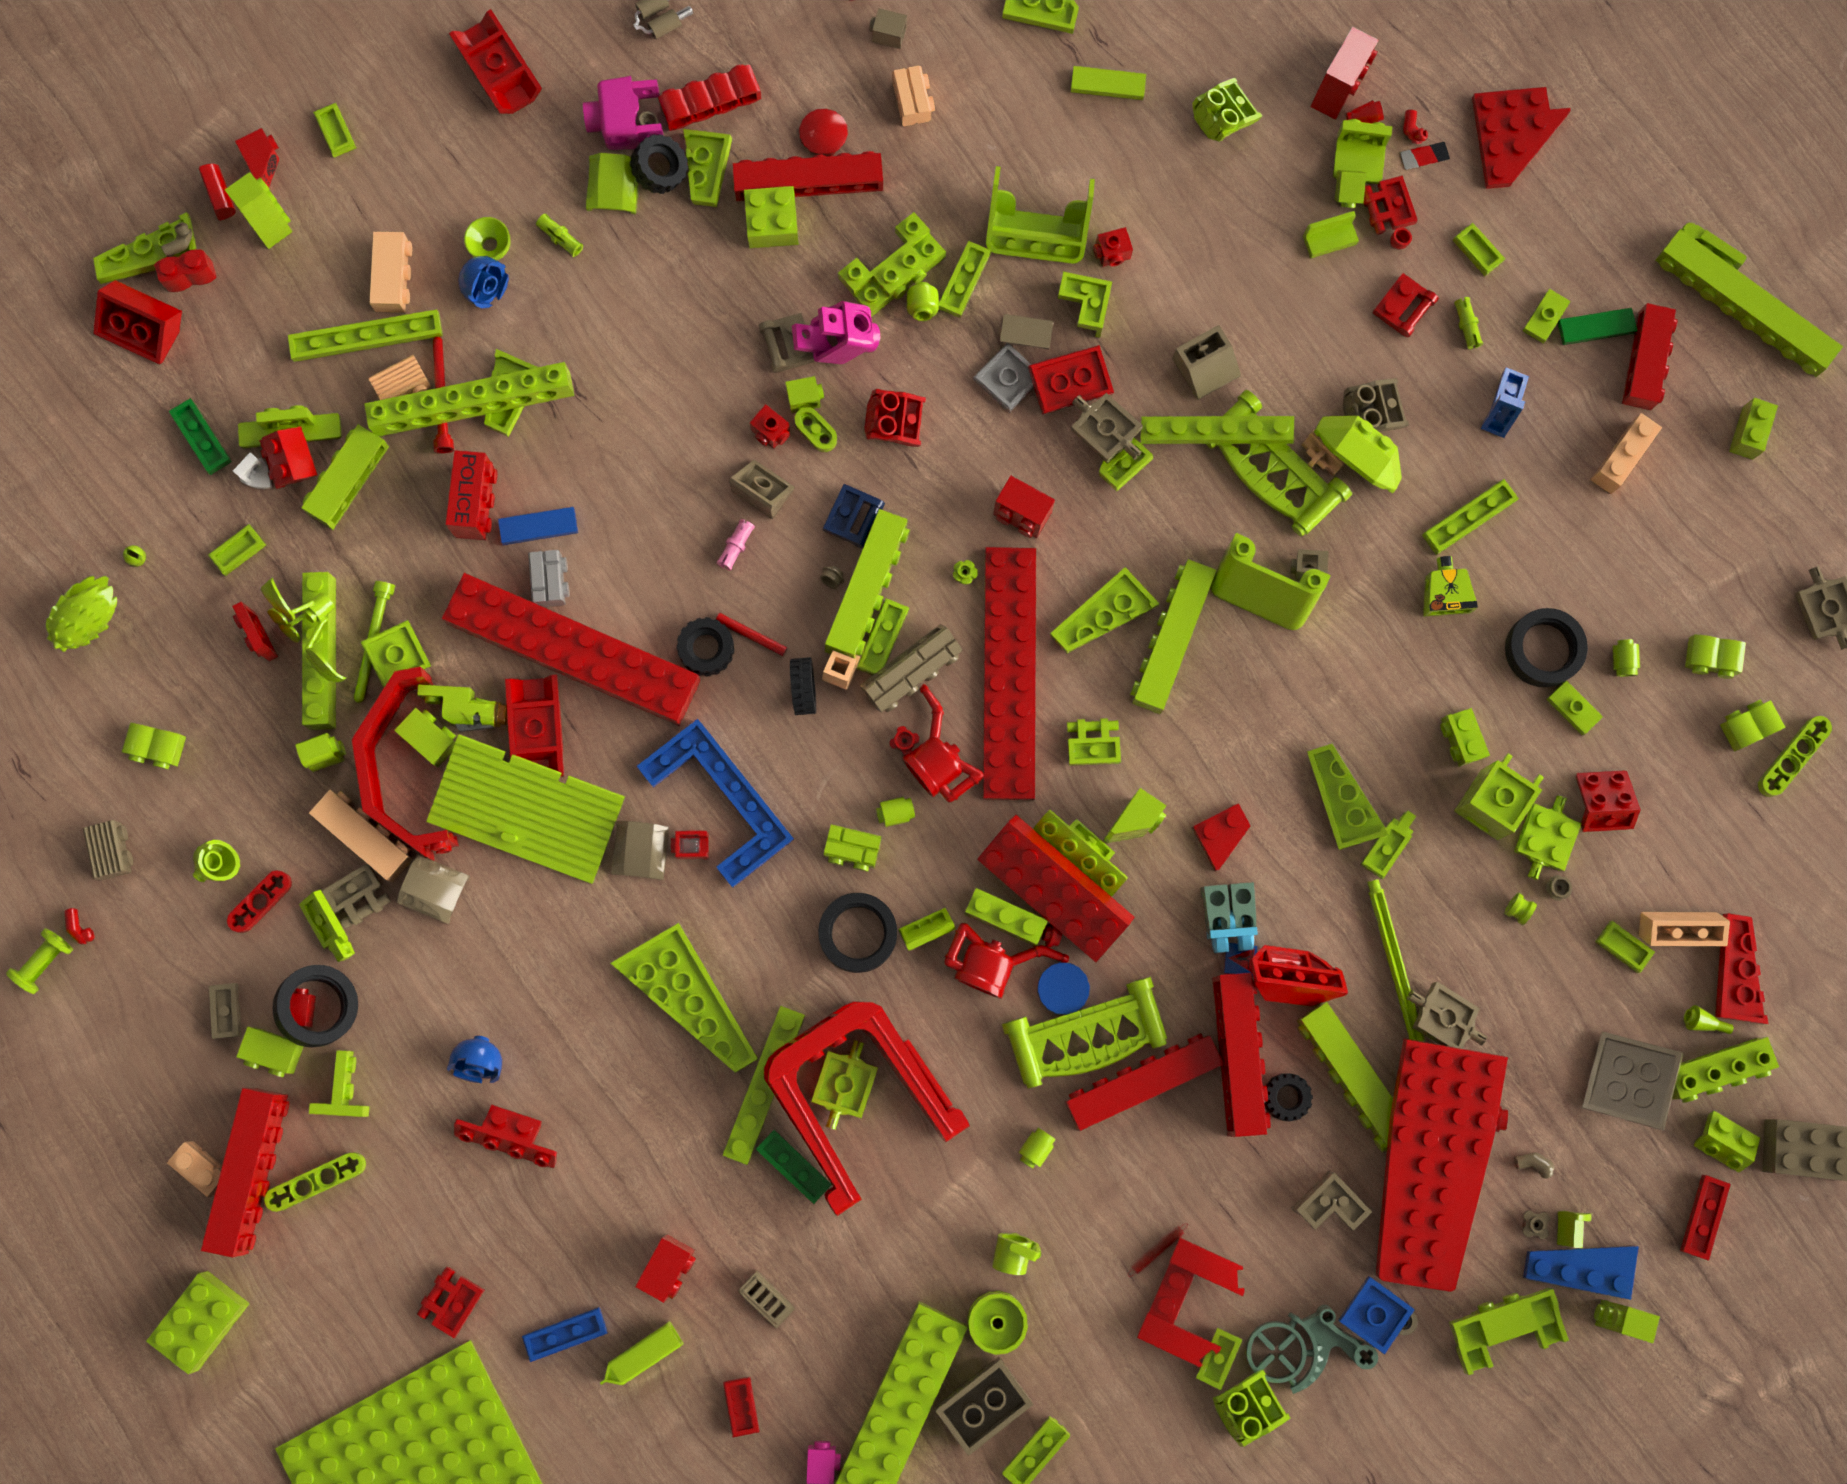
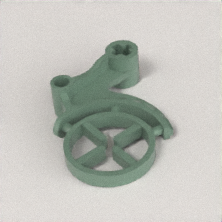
(1323, 1336)

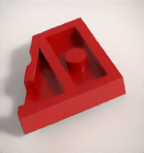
(1222, 834)

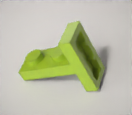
(342, 1090)

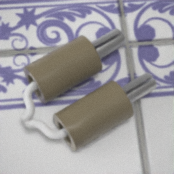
(662, 24)

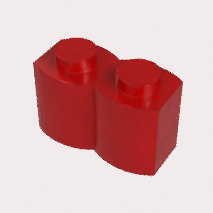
(186, 270)

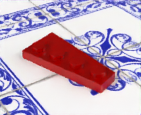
(1738, 974)

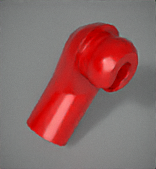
(1415, 134)
(73, 928)

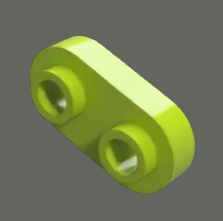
(817, 430)

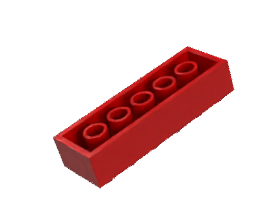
(1055, 888)
(1240, 1054)
(245, 1172)

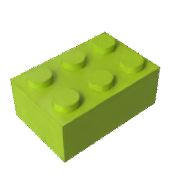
(197, 1322)

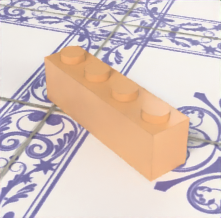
(361, 836)

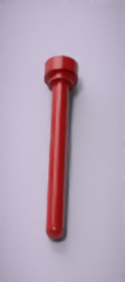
(443, 442)

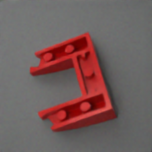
(1159, 1324)

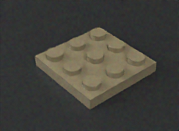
(1632, 1080)

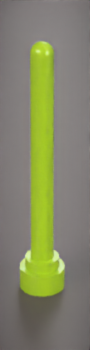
(382, 593)

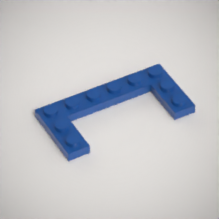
(770, 832)

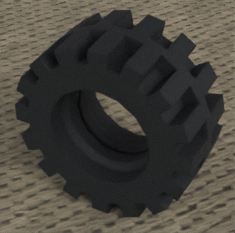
(1304, 1097)

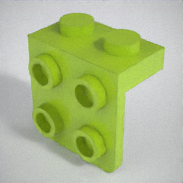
(1362, 148)

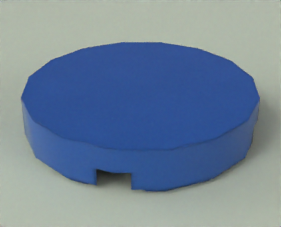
(1063, 988)

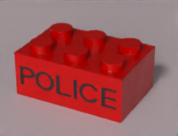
(471, 495)

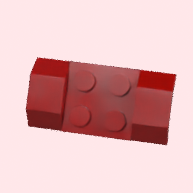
(497, 64)
(535, 721)

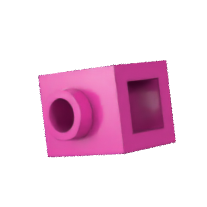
(822, 1463)

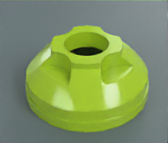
(485, 229)

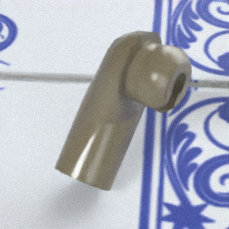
(181, 241)
(1542, 1164)

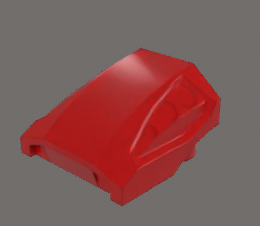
(894, 417)

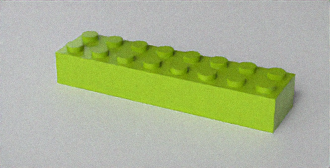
(903, 1398)

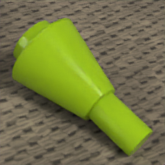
(1701, 1020)

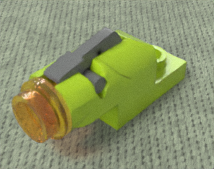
(461, 708)

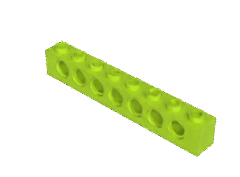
(469, 399)

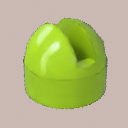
(131, 560)

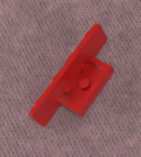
(508, 1133)

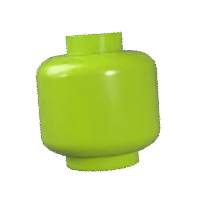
(922, 301)

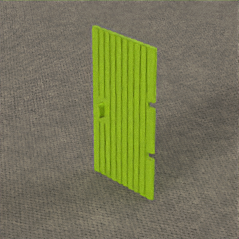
(525, 809)

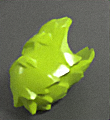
(81, 613)

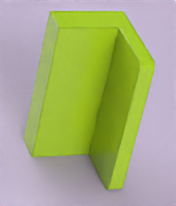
(1330, 235)

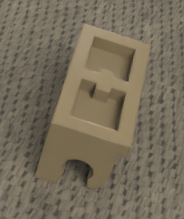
(1026, 331)

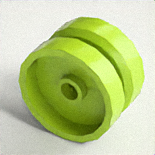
(992, 1306)

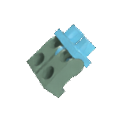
(1233, 920)

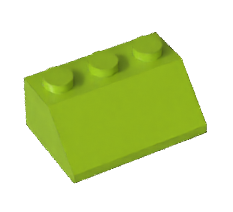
(1140, 816)

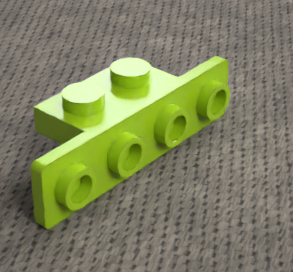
(272, 419)

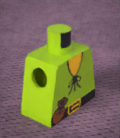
(1448, 590)

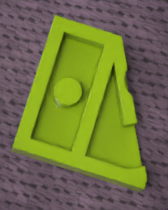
(1124, 467)

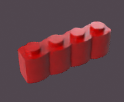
(709, 97)

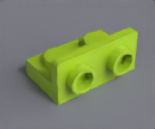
(1464, 737)

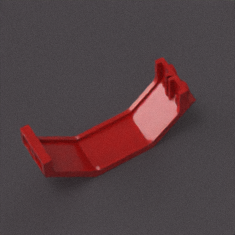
(364, 746)

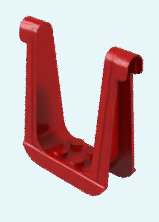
(781, 1077)

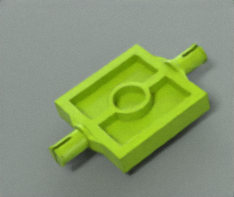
(1547, 837)
(844, 1084)

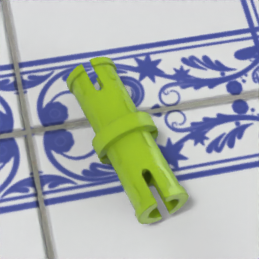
(559, 235)
(1468, 323)

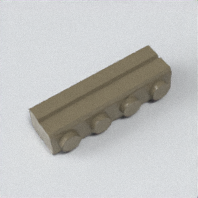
(911, 668)

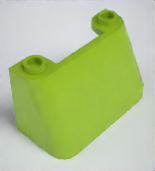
(1263, 590)

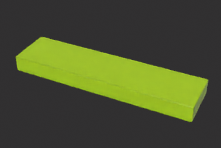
(1470, 517)

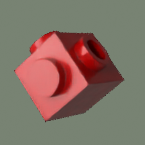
(1113, 247)
(770, 427)

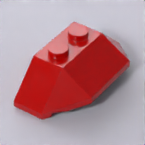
(1296, 977)

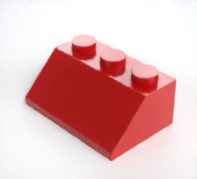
(136, 321)

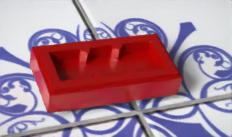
(741, 1406)

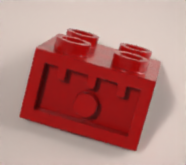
(1608, 801)

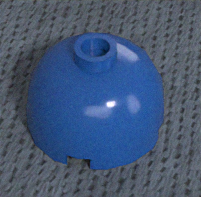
(483, 280)
(476, 1060)

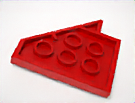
(1512, 131)

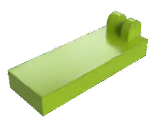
(1036, 1452)

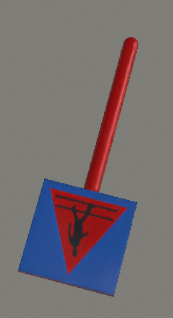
(1238, 961)

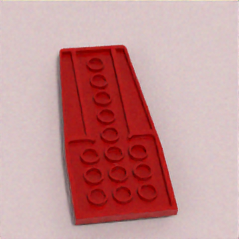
(1436, 1160)

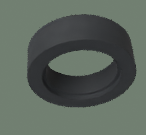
(1567, 626)
(846, 902)
(333, 978)

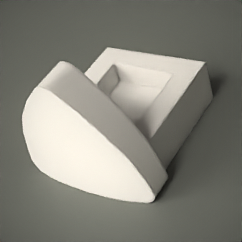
(254, 472)

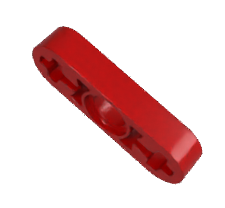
(251, 920)

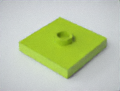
(395, 651)

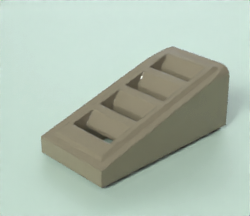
(752, 1299)

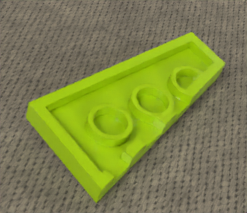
(139, 255)
(1345, 802)

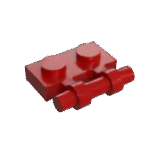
(1396, 203)
(458, 1305)

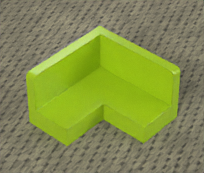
(1092, 294)

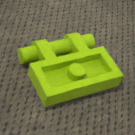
(1093, 750)

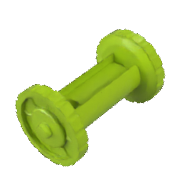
(39, 961)

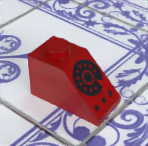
(259, 154)

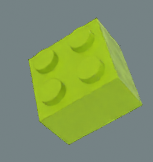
(771, 217)

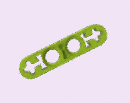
(1791, 753)
(313, 1177)

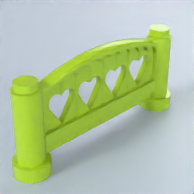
(1319, 496)
(1030, 1041)

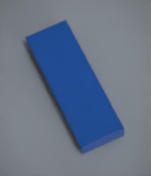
(538, 526)
(565, 1334)

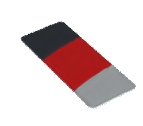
(1425, 155)

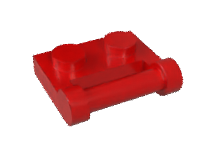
(1399, 299)

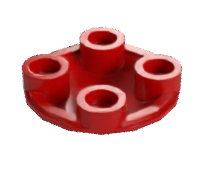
(823, 131)

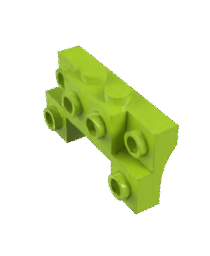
(896, 272)
(1506, 1321)

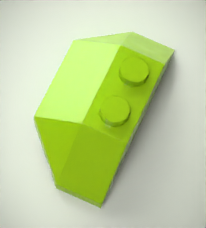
(1362, 449)

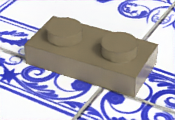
(225, 1011)

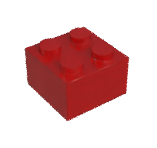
(1023, 507)
(665, 1268)

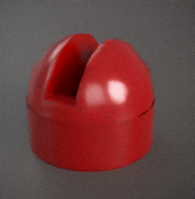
(1400, 238)

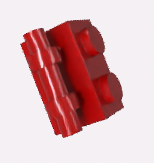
(287, 457)

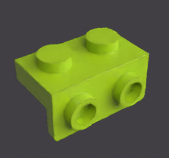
(1728, 1142)

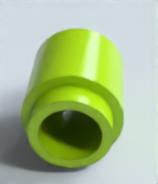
(1626, 658)
(895, 811)
(1036, 1148)

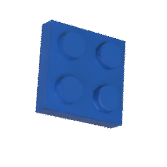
(1376, 1315)

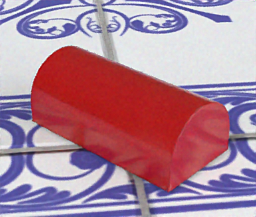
(215, 187)

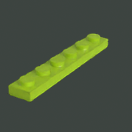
(365, 335)
(1217, 430)
(759, 1095)

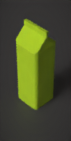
(643, 1355)

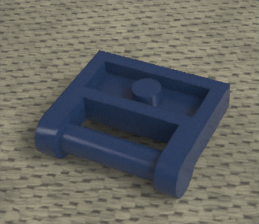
(846, 512)

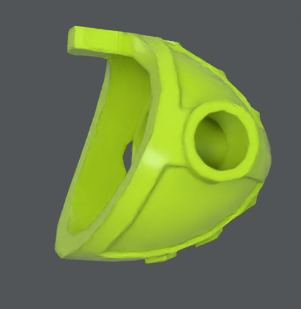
(215, 861)

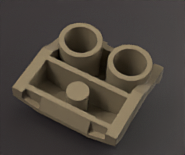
(1378, 403)
(640, 850)
(432, 888)

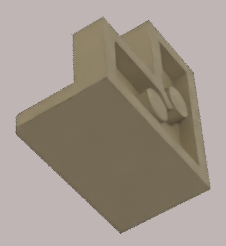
(1331, 1196)

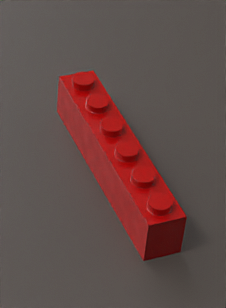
(812, 175)
(1144, 1082)

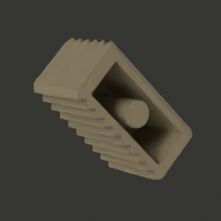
(108, 850)

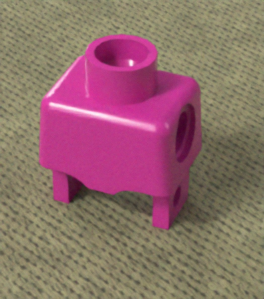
(617, 112)
(848, 323)

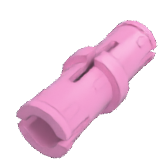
(735, 544)

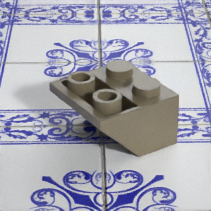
(1207, 362)

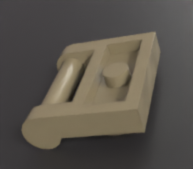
(796, 357)

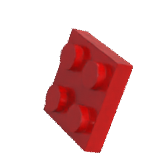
(257, 638)

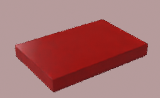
(1068, 376)

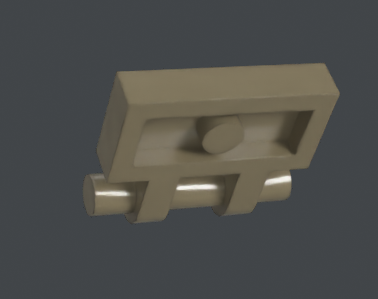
(353, 888)

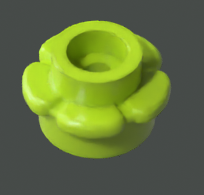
(964, 578)

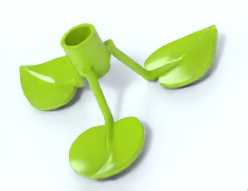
(314, 611)

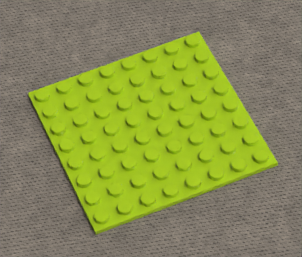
(420, 1430)

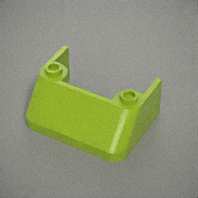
(1038, 234)

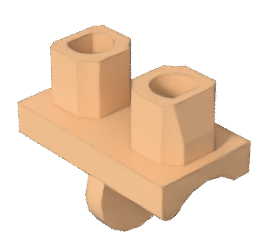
(1321, 454)

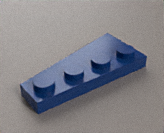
(1588, 1269)

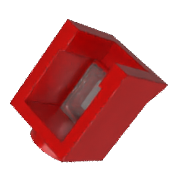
(690, 845)

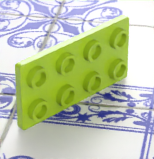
(1083, 850)

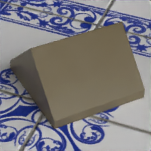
(761, 488)

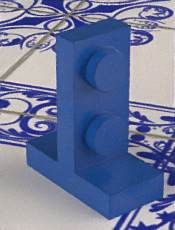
(1506, 403)

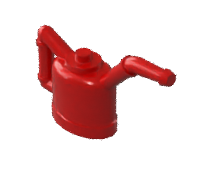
(937, 763)
(986, 964)

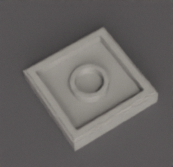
(1006, 378)

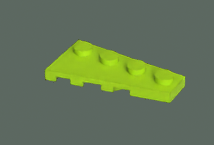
(1106, 610)

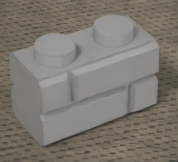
(547, 578)

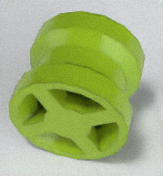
(1520, 908)

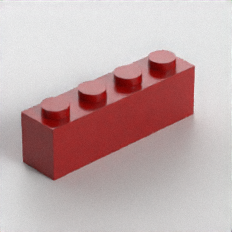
(1649, 357)

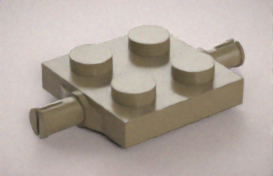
(1106, 427)
(1825, 607)
(1446, 1017)

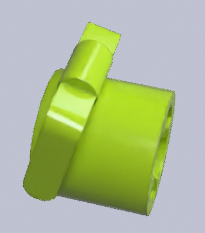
(1014, 1253)

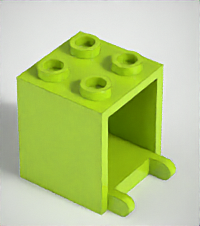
(1498, 799)

